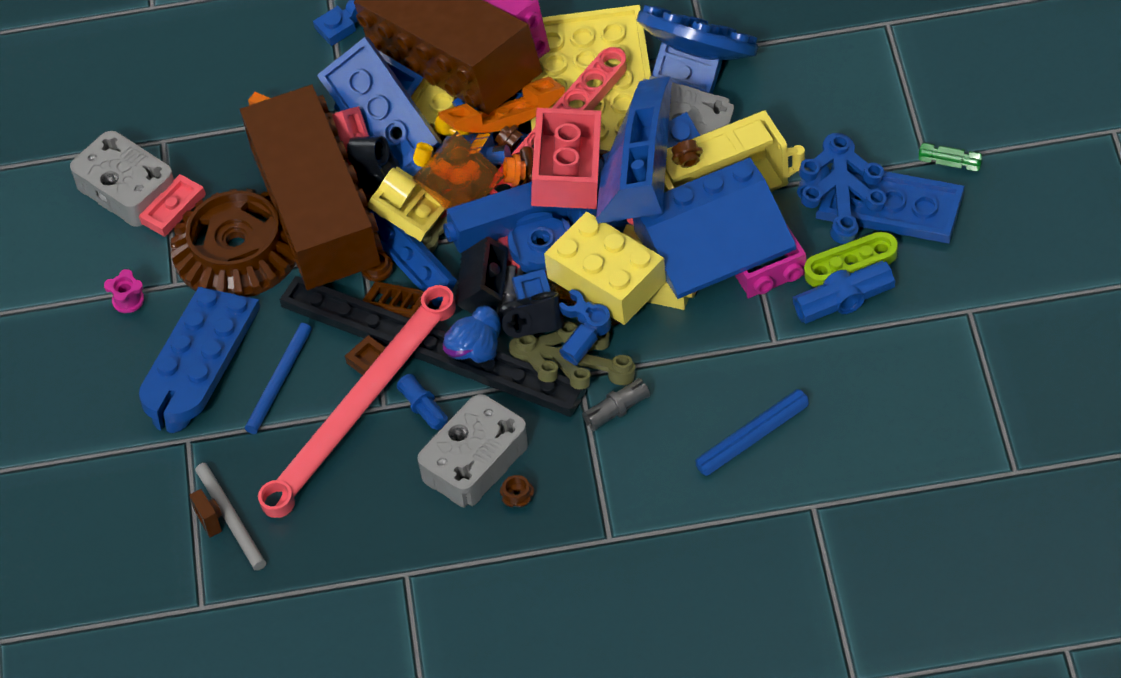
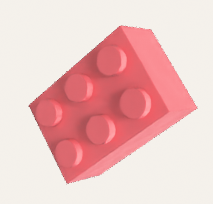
(566, 158)

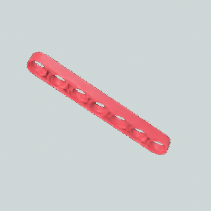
(581, 91)

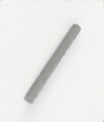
(231, 517)

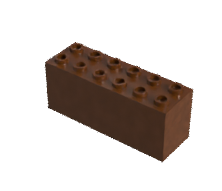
(456, 45)
(312, 186)

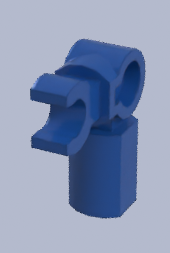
(595, 322)

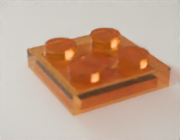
(458, 173)

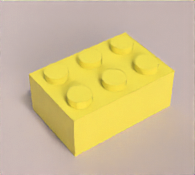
(605, 267)

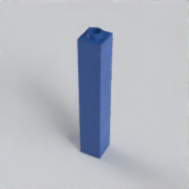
(495, 215)

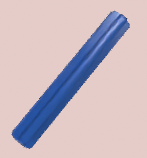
(752, 432)

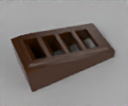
(406, 295)

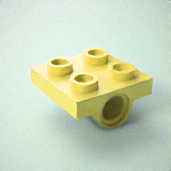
(406, 204)

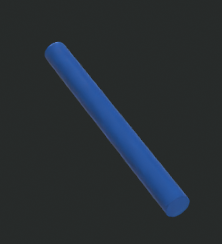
(278, 378)

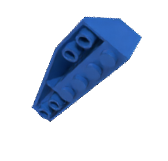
(636, 164)

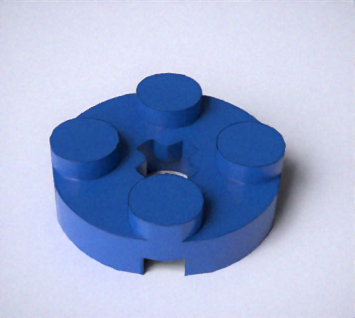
(524, 238)

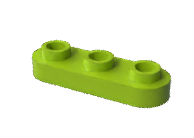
(860, 252)

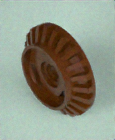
(239, 270)

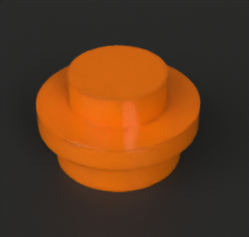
(514, 170)

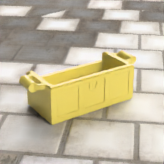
(749, 137)

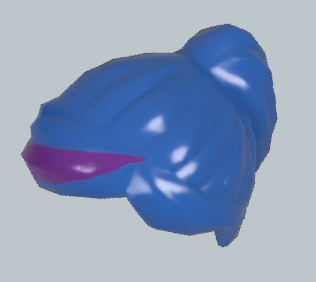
(474, 336)

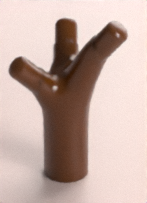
(527, 156)

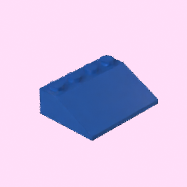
(716, 228)

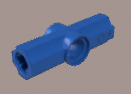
(843, 292)

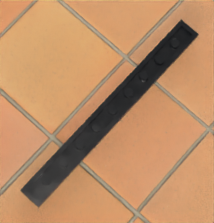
(366, 319)

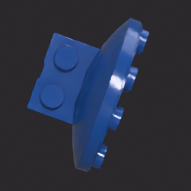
(692, 47)

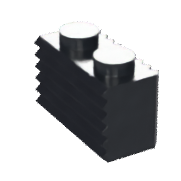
(482, 275)

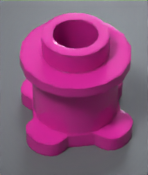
(126, 292)

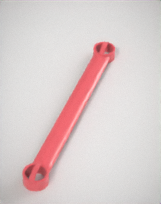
(356, 401)

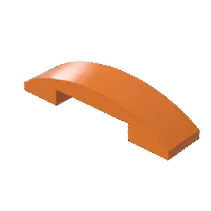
(536, 94)

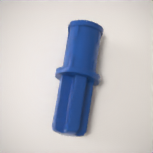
(422, 401)

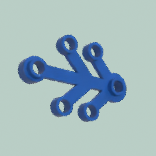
(842, 182)

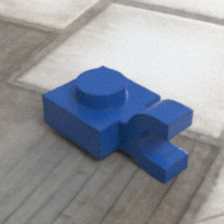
(337, 23)

